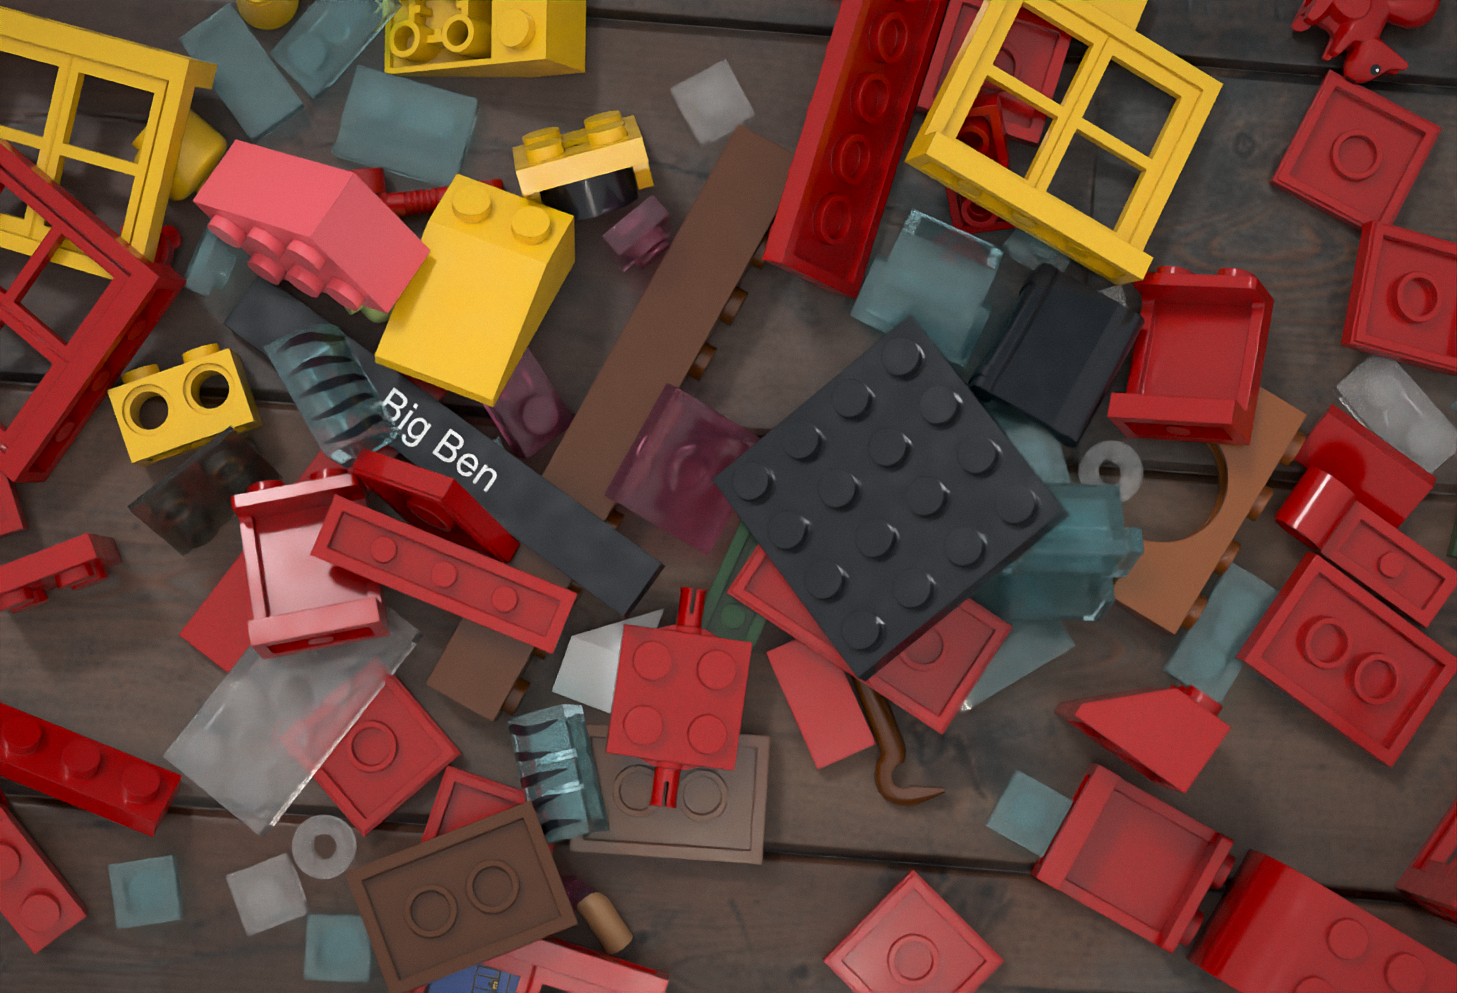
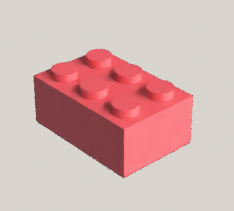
(310, 227)

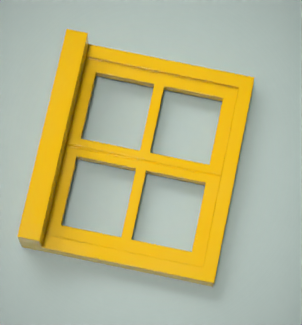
(122, 61)
(1024, 201)

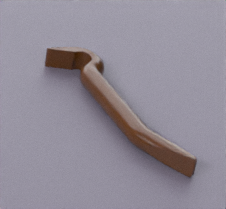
(892, 750)

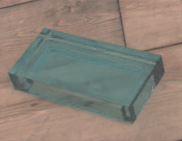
(244, 73)

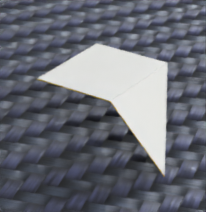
(592, 661)

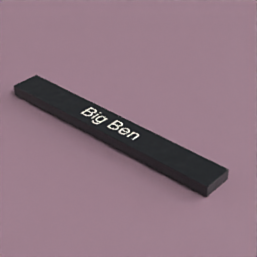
(501, 483)

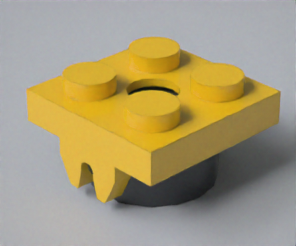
(586, 168)

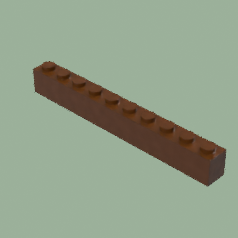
(658, 346)

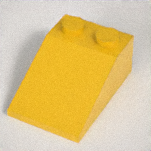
(478, 289)

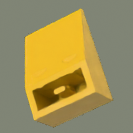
(486, 38)

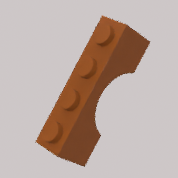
(1169, 576)

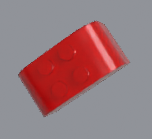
(1299, 937)

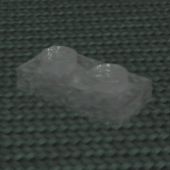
(1398, 411)

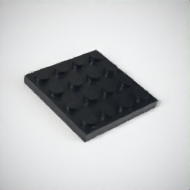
(889, 498)

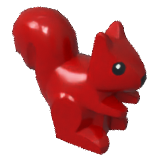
(1358, 28)

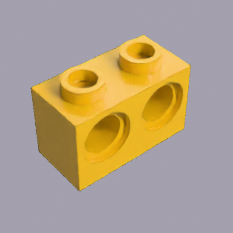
(188, 421)

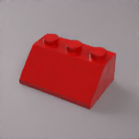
(1153, 730)

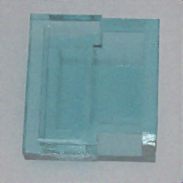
(937, 279)
(1075, 563)

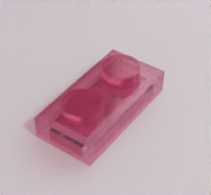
(639, 235)
(529, 409)

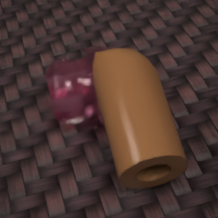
(598, 914)

